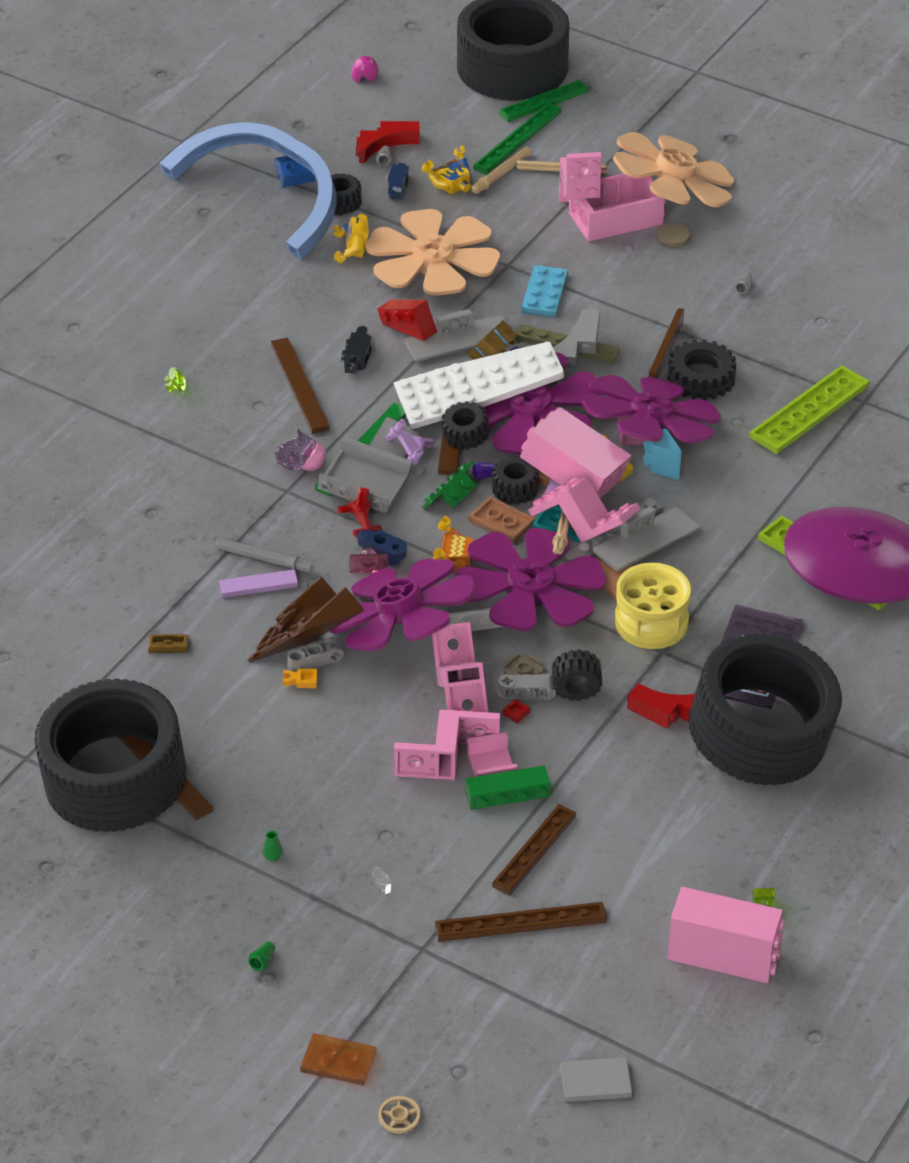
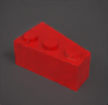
(409, 317)

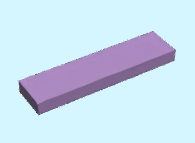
(258, 583)

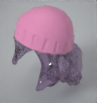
(301, 453)

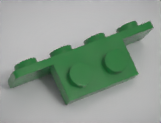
(456, 489)

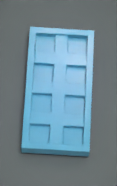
(544, 291)

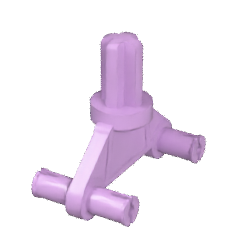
(413, 444)

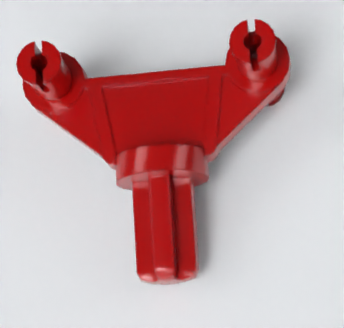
(360, 509)

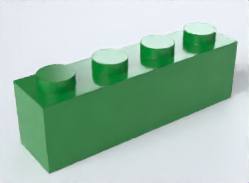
(507, 787)

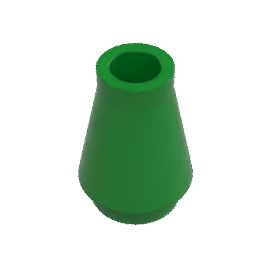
(272, 847)
(261, 956)

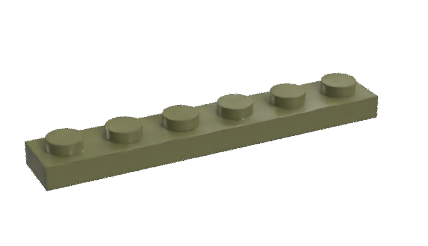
(536, 336)

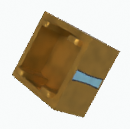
(494, 342)

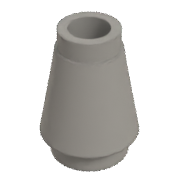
(384, 156)
(743, 283)

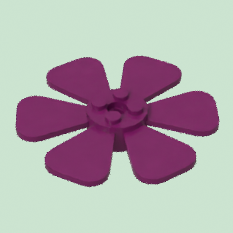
(533, 405)
(651, 409)
(532, 580)
(404, 602)

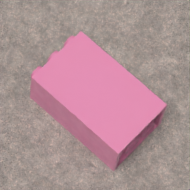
(622, 208)
(571, 449)
(725, 935)

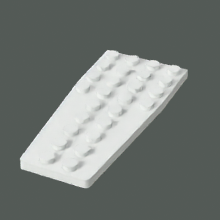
(477, 381)

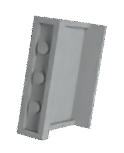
(366, 467)

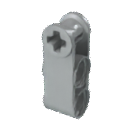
(314, 655)
(526, 687)

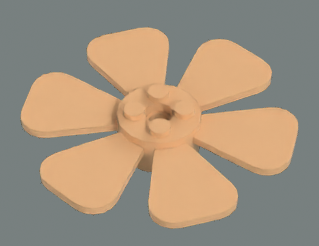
(674, 168)
(432, 252)

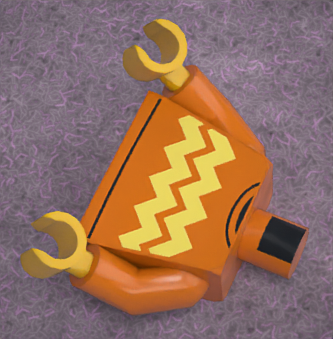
(453, 546)

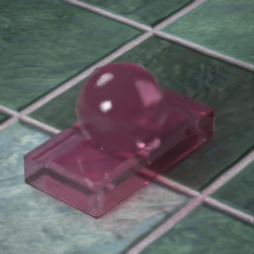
(367, 561)

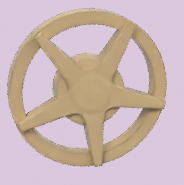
(399, 1115)

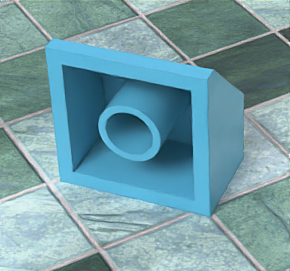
(663, 456)

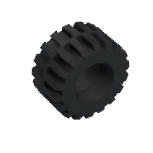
(347, 193)
(465, 436)
(514, 480)
(577, 675)

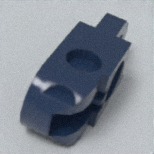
(398, 180)
(383, 544)

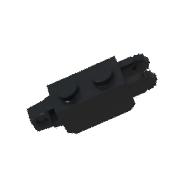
(357, 350)

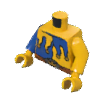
(452, 175)
(355, 237)

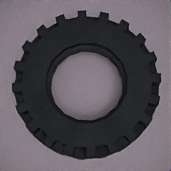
(702, 384)

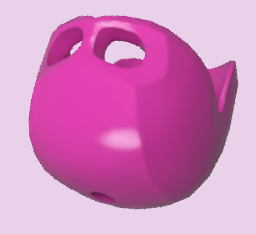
(365, 67)

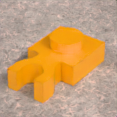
(303, 678)

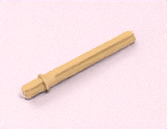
(546, 166)
(484, 182)
(560, 540)

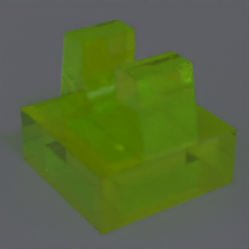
(175, 380)
(763, 894)

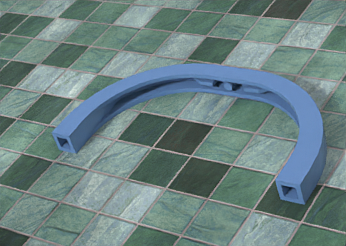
(255, 133)

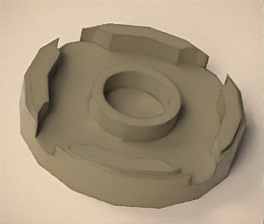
(673, 235)
(523, 665)

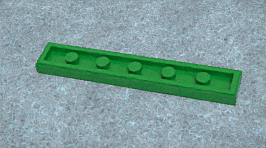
(537, 102)

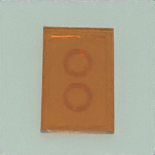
(338, 1059)

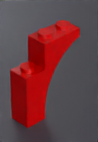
(388, 134)
(659, 706)

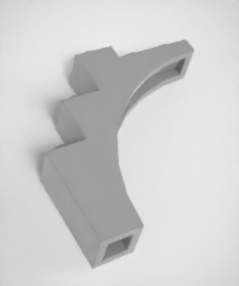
(581, 339)

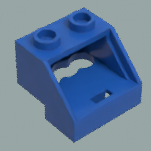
(291, 172)

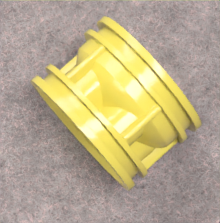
(651, 588)

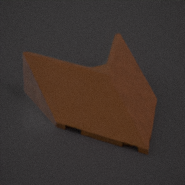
(307, 619)

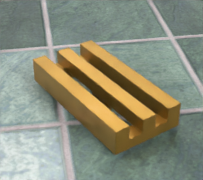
(168, 643)

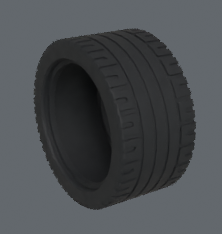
(512, 71)
(774, 667)
(120, 797)

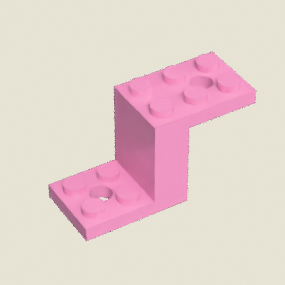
(580, 176)
(583, 508)
(457, 668)
(440, 760)

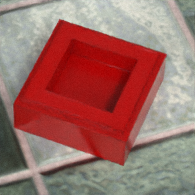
(516, 711)

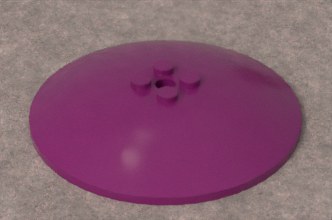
(851, 554)

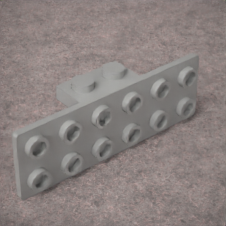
(454, 334)
(645, 535)

